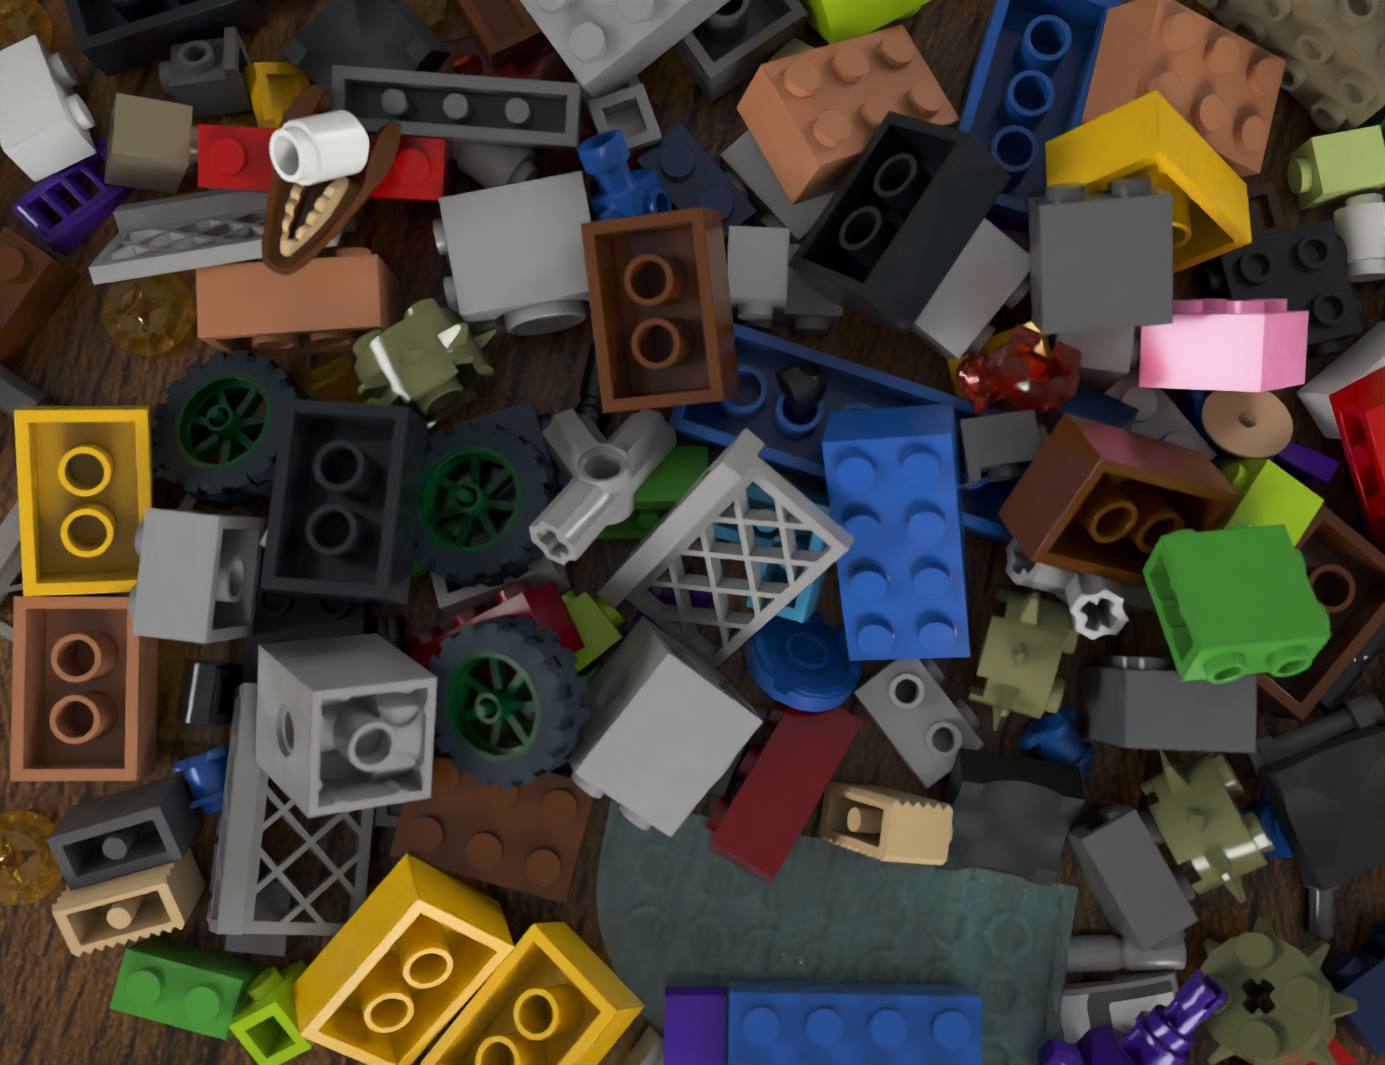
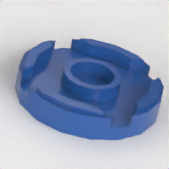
(802, 663)

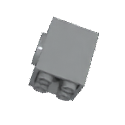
(517, 255)
(345, 723)
(659, 729)

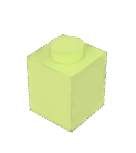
(1337, 167)

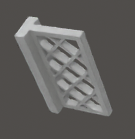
(186, 234)
(693, 517)
(241, 842)

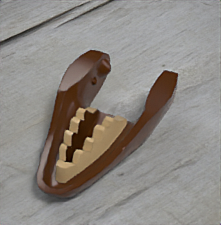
(308, 217)

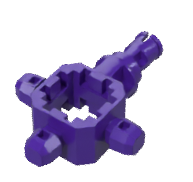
(1155, 1039)

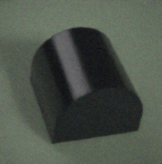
(208, 692)

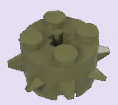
(424, 363)
(1023, 655)
(1206, 823)
(1304, 1000)

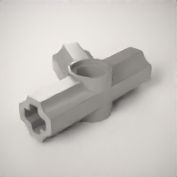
(600, 477)
(1095, 602)

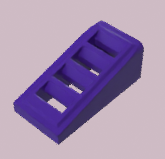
(52, 192)

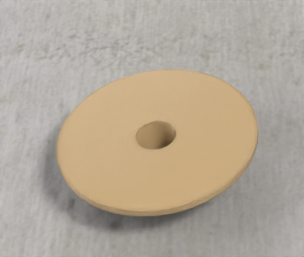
(1247, 423)

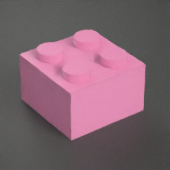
(1226, 346)

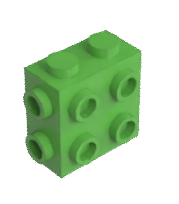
(1235, 603)

